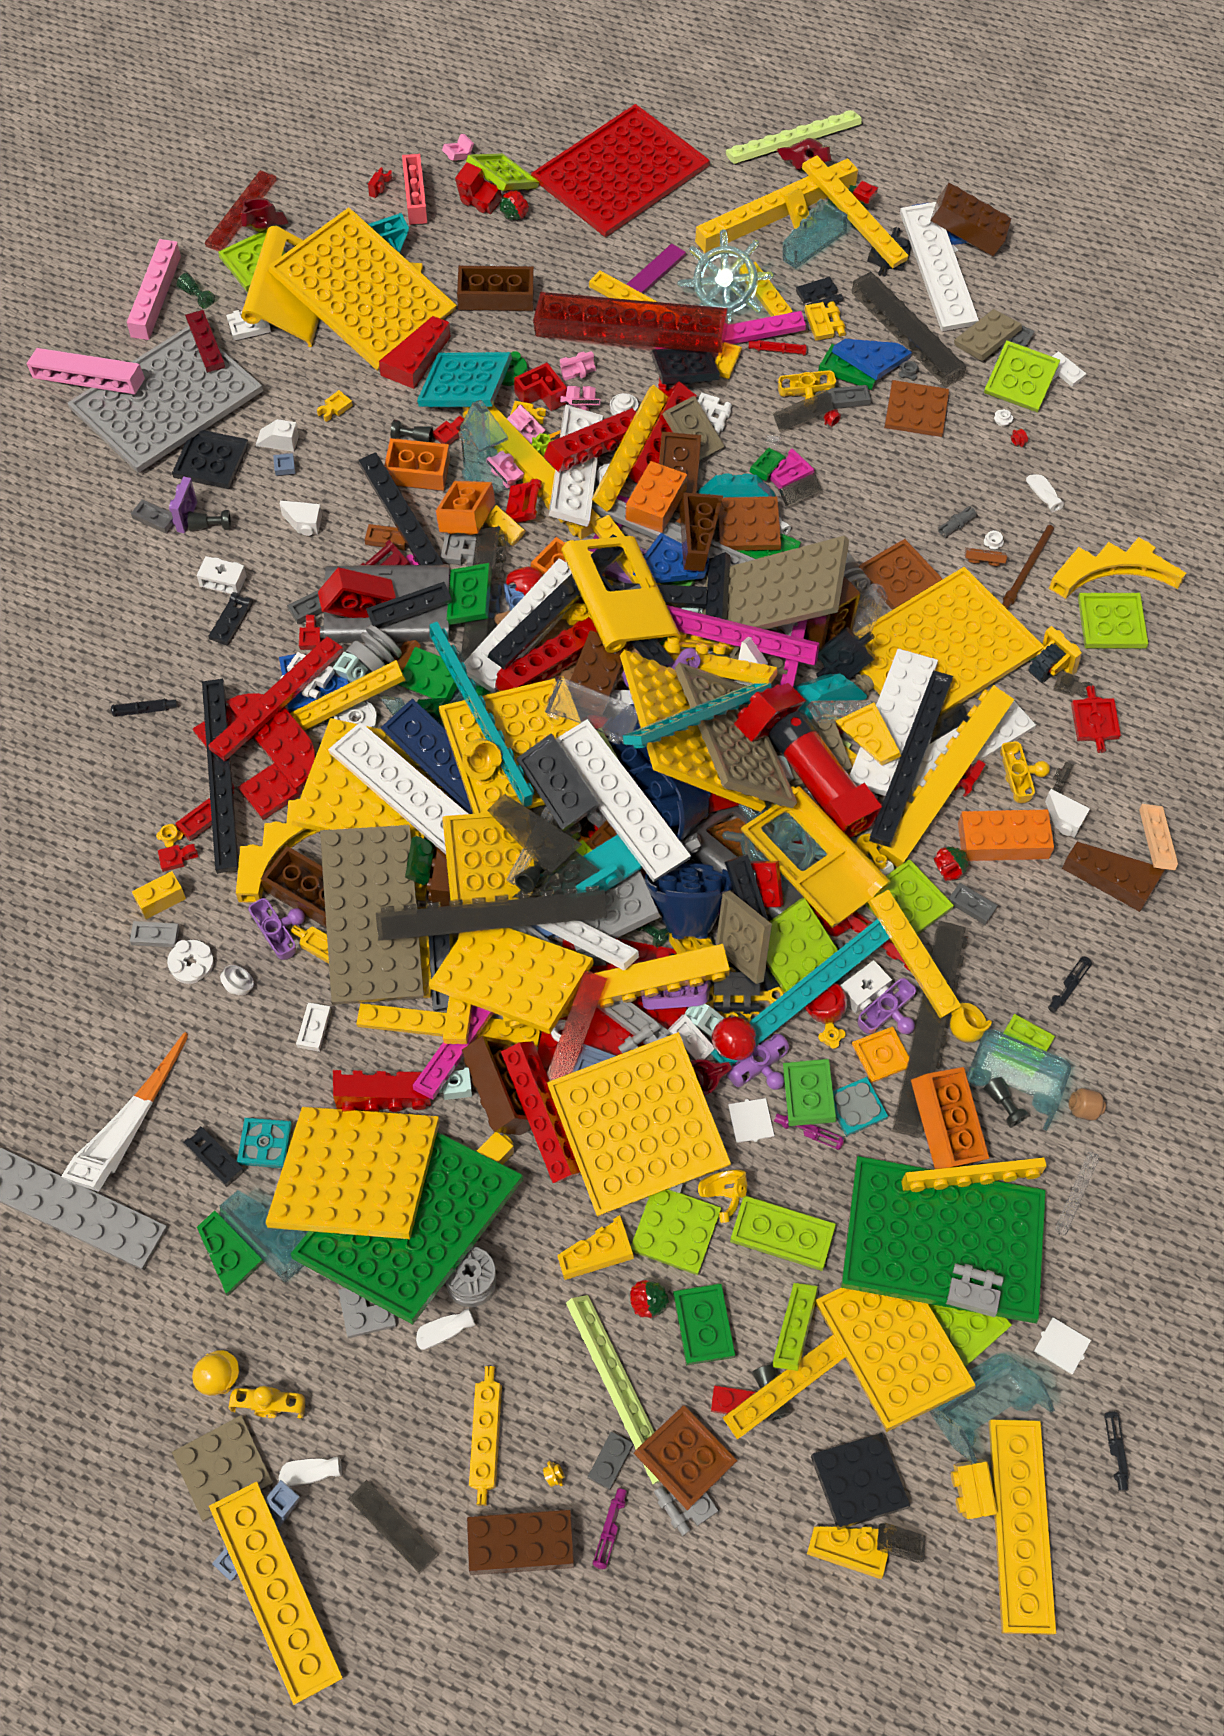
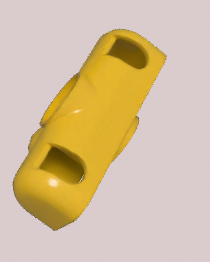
(806, 384)
(1020, 782)
(267, 1401)

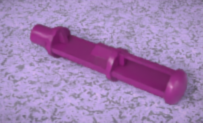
(811, 1131)
(610, 1529)

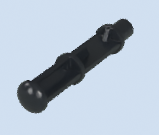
(142, 707)
(1070, 984)
(1117, 1449)

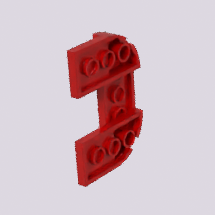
(286, 747)

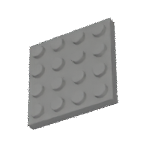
(627, 908)

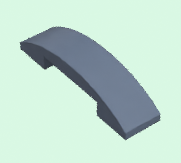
(280, 1503)

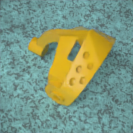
(715, 1186)

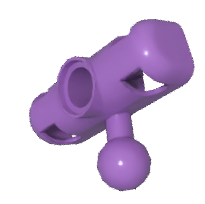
(280, 938)
(878, 1016)
(769, 1052)

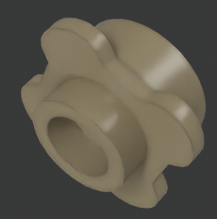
(864, 683)

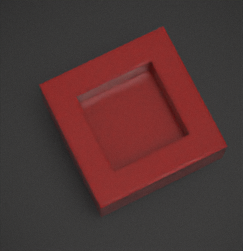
(865, 192)

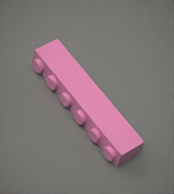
(153, 289)
(86, 371)

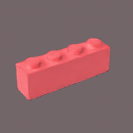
(414, 189)

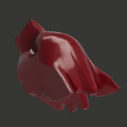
(803, 151)
(260, 215)
(709, 1073)

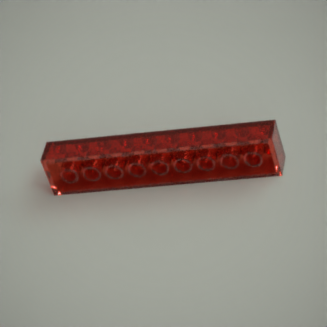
(631, 322)

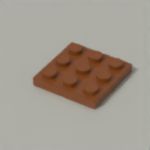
(916, 408)
(749, 523)
(900, 572)
(685, 1457)

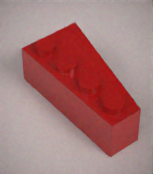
(416, 353)
(377, 1091)

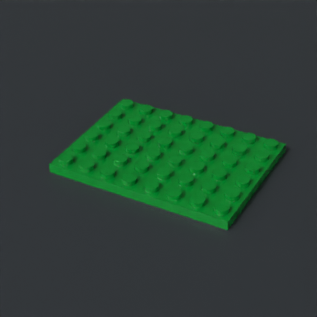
(911, 1240)
(404, 1275)

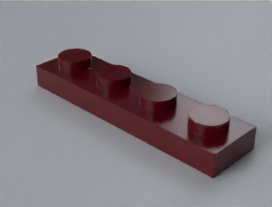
(205, 341)

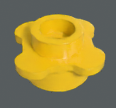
(165, 831)
(834, 1041)
(553, 1474)

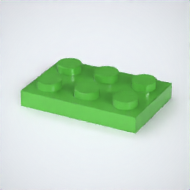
(809, 1092)

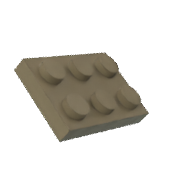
(988, 334)
(690, 419)

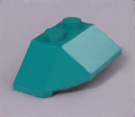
(392, 229)
(736, 486)
(828, 688)

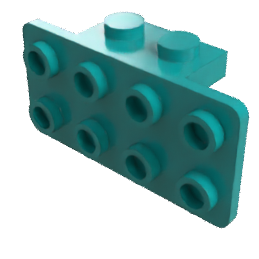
(614, 863)

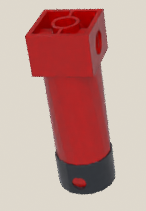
(848, 805)

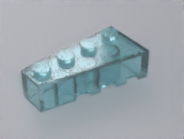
(814, 234)
(271, 1244)

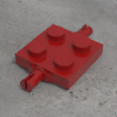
(1095, 719)

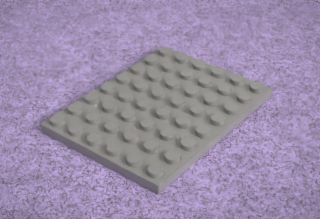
(170, 404)

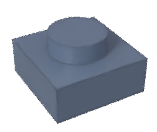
(284, 464)

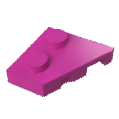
(791, 470)

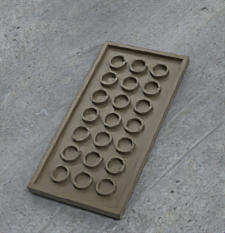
(787, 585)
(738, 761)
(360, 875)

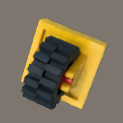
(1055, 656)

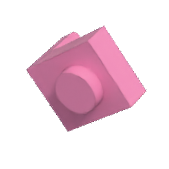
(459, 150)

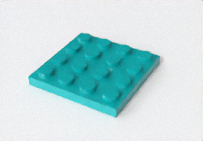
(464, 378)

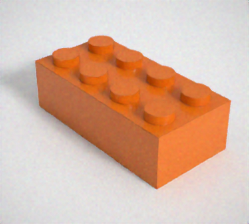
(1006, 835)
(949, 1118)

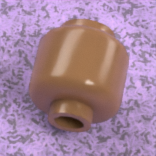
(1087, 1104)

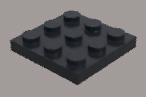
(684, 366)
(211, 459)
(860, 1481)

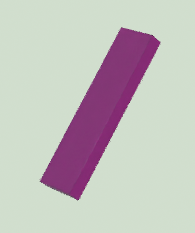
(657, 268)

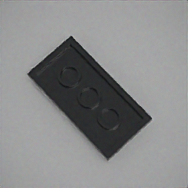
(557, 782)

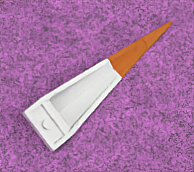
(105, 1151)

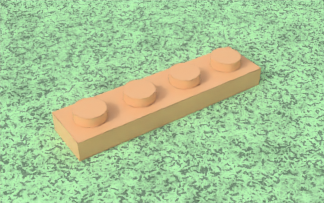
(1158, 837)

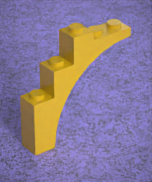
(1112, 560)
(256, 859)

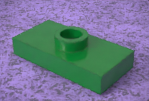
(766, 464)

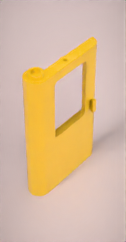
(271, 299)
(623, 613)
(835, 883)

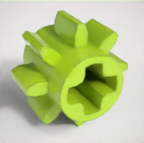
(541, 442)

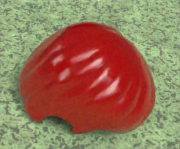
(524, 578)
(828, 1006)
(734, 1038)

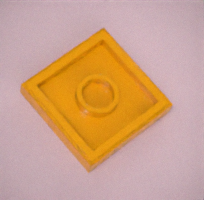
(881, 1054)

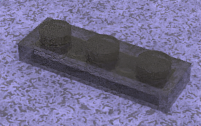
(803, 411)

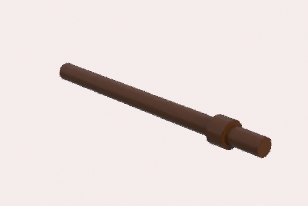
(1011, 595)

